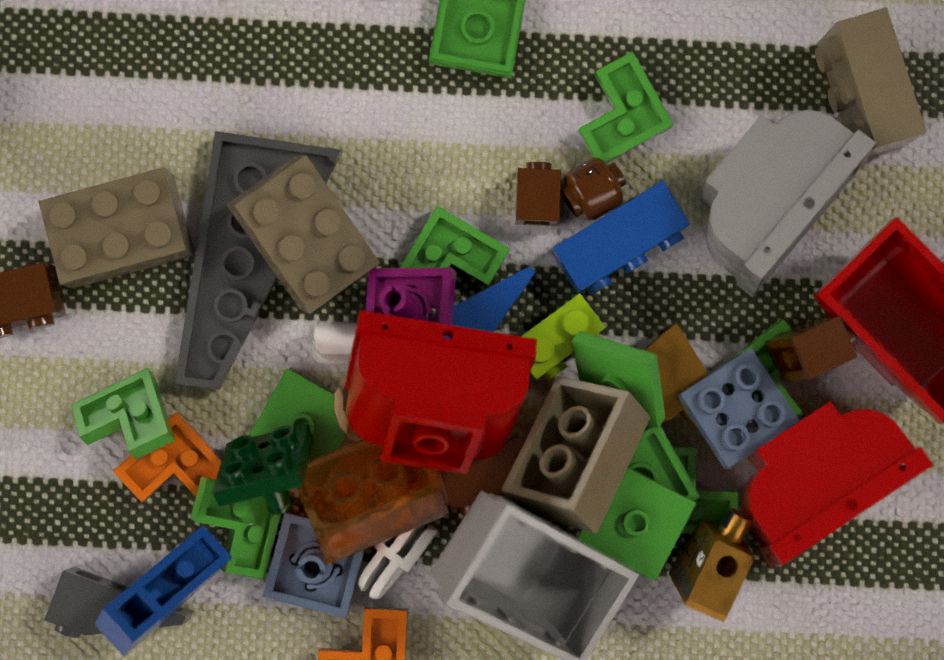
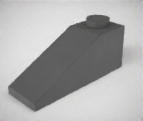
(81, 599)

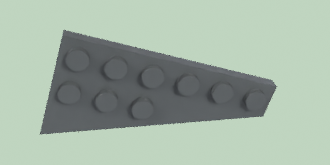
(228, 270)

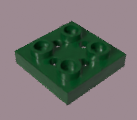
(264, 467)

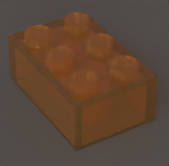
(364, 501)

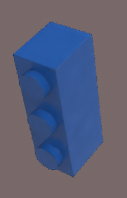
(621, 239)

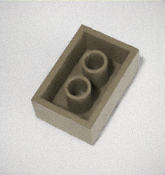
(870, 81)
(116, 228)
(303, 233)
(577, 453)

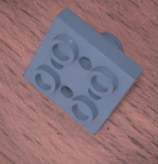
(724, 417)
(288, 580)

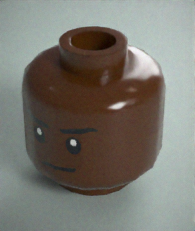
(593, 188)

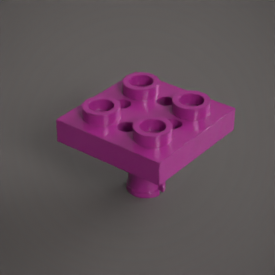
(393, 293)

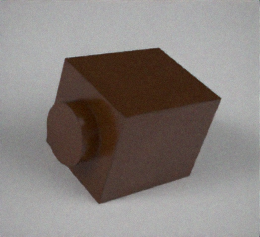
(538, 195)

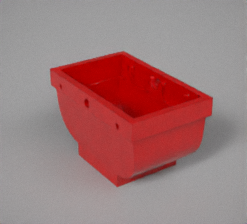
(896, 310)
(434, 396)
(824, 477)

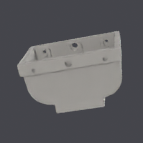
(776, 190)
(531, 579)

